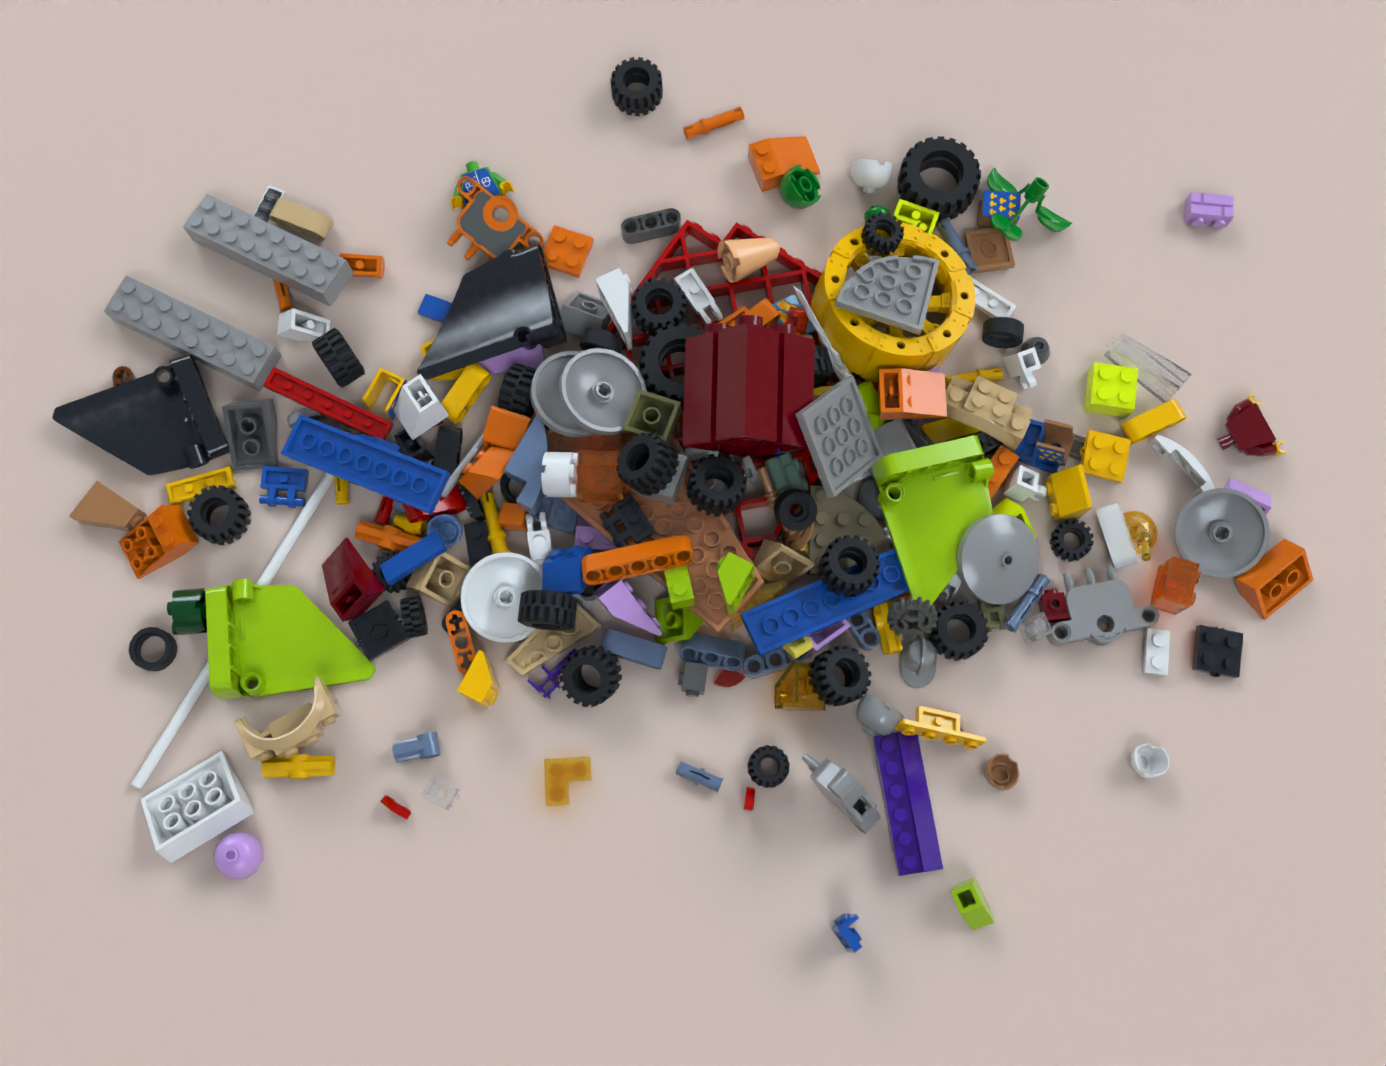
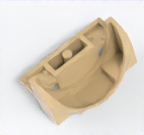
(988, 409)
(294, 729)

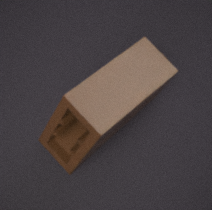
(107, 509)

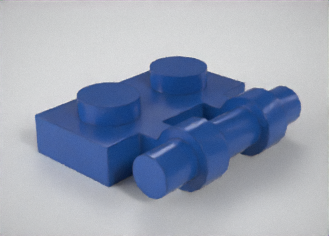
(283, 479)

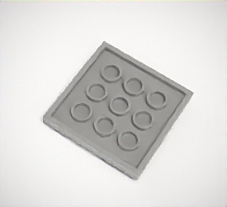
(839, 436)

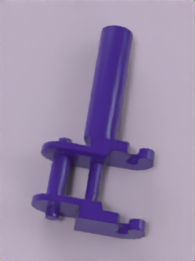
(555, 672)

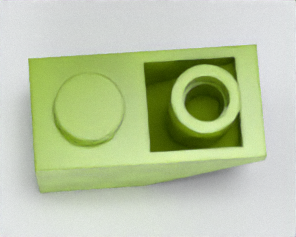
(972, 904)

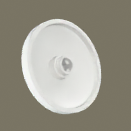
(493, 595)

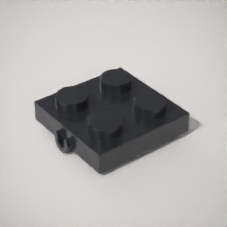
(378, 630)
(1217, 651)

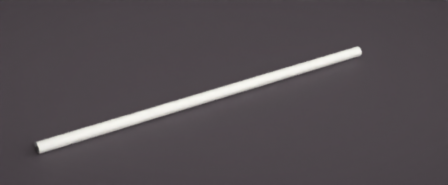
(203, 678)

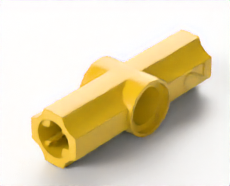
(889, 641)
(299, 766)

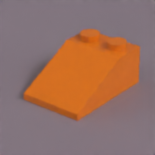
(775, 156)

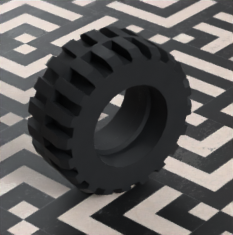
(947, 156)
(657, 349)

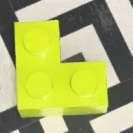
(916, 216)

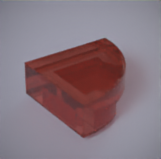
(729, 678)

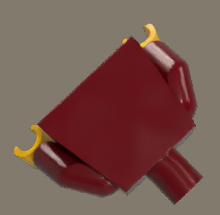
(1249, 431)

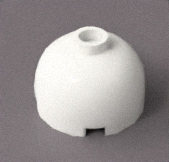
(870, 174)

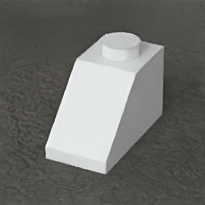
(302, 325)

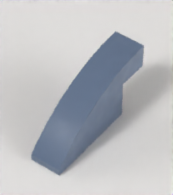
(526, 465)

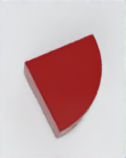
(749, 799)
(395, 807)

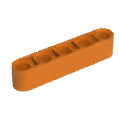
(637, 560)

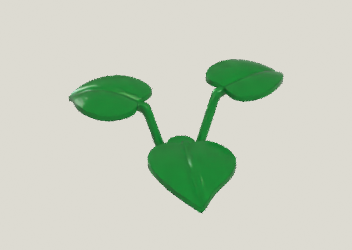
(1033, 193)

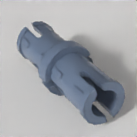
(699, 776)

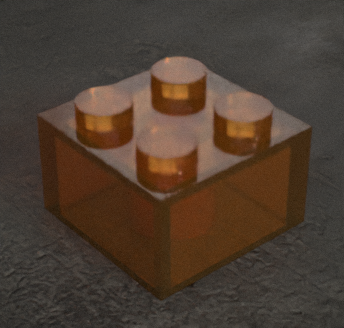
(598, 477)
(1175, 585)

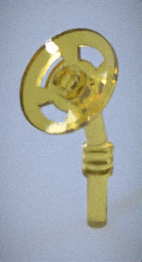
(1139, 535)

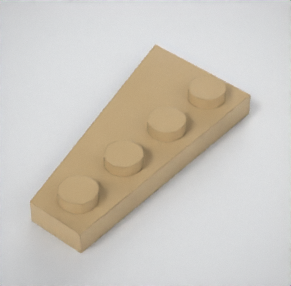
(546, 644)

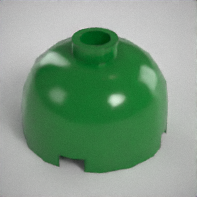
(799, 188)

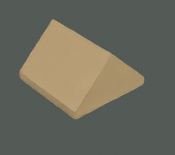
(779, 563)

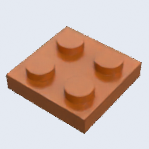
(567, 251)

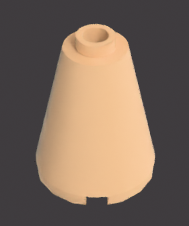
(746, 256)

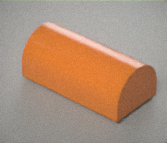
(365, 265)

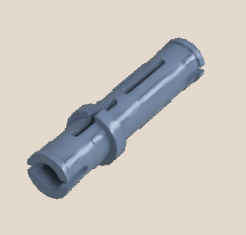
(956, 244)
(1023, 607)

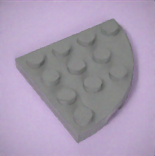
(891, 291)

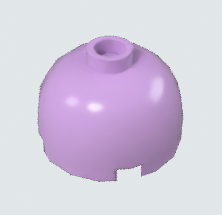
(238, 855)

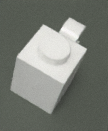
(1022, 365)
(1023, 484)

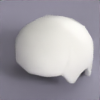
(1149, 761)

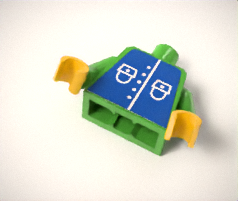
(489, 180)

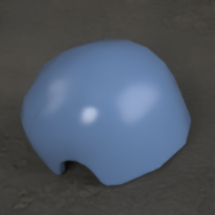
(447, 526)

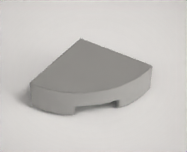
(749, 469)

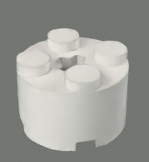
(560, 474)

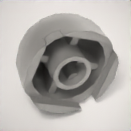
(876, 716)

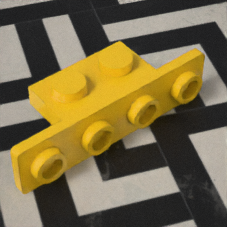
(939, 725)

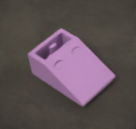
(619, 602)

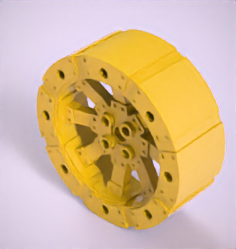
(867, 349)

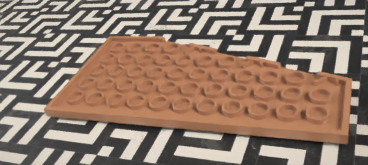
(709, 535)

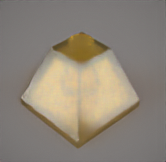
(794, 691)

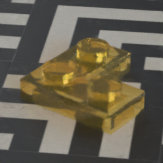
(559, 774)

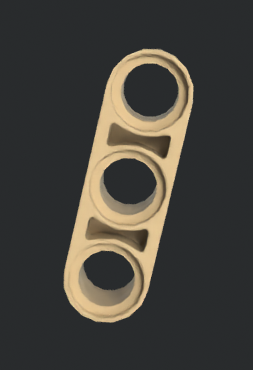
(301, 219)

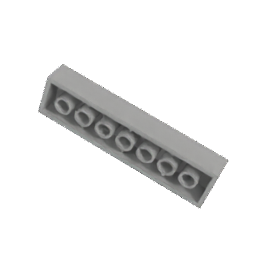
(268, 250)
(192, 332)

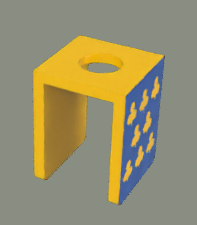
(377, 386)

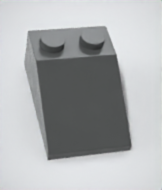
(251, 433)

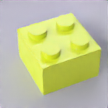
(1111, 389)

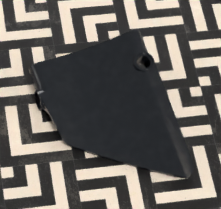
(495, 312)
(150, 421)

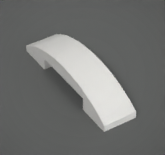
(1185, 460)

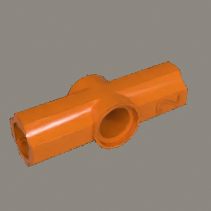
(385, 537)

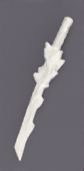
(837, 364)

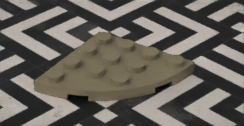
(837, 518)

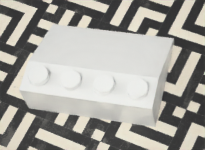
(195, 807)

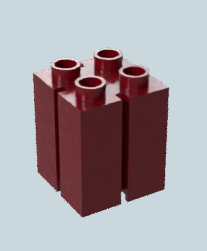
(747, 388)

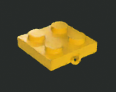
(1105, 456)

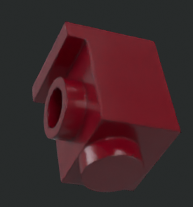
(1053, 614)

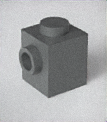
(693, 679)

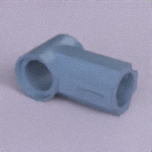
(422, 747)

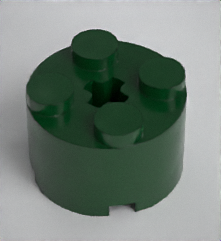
(188, 611)

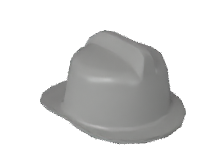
(918, 661)

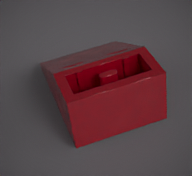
(350, 582)

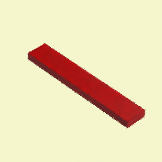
(327, 404)

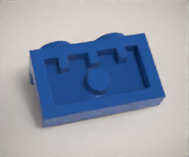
(847, 936)

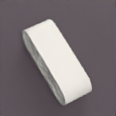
(1117, 536)

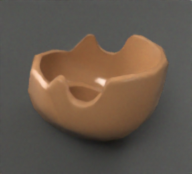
(1001, 772)

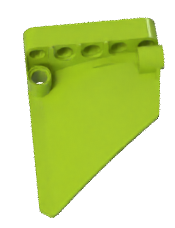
(935, 500)
(274, 639)

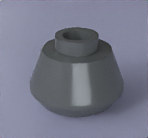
(1041, 347)

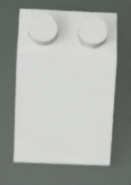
(616, 297)

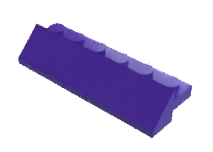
(907, 803)

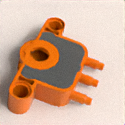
(482, 230)

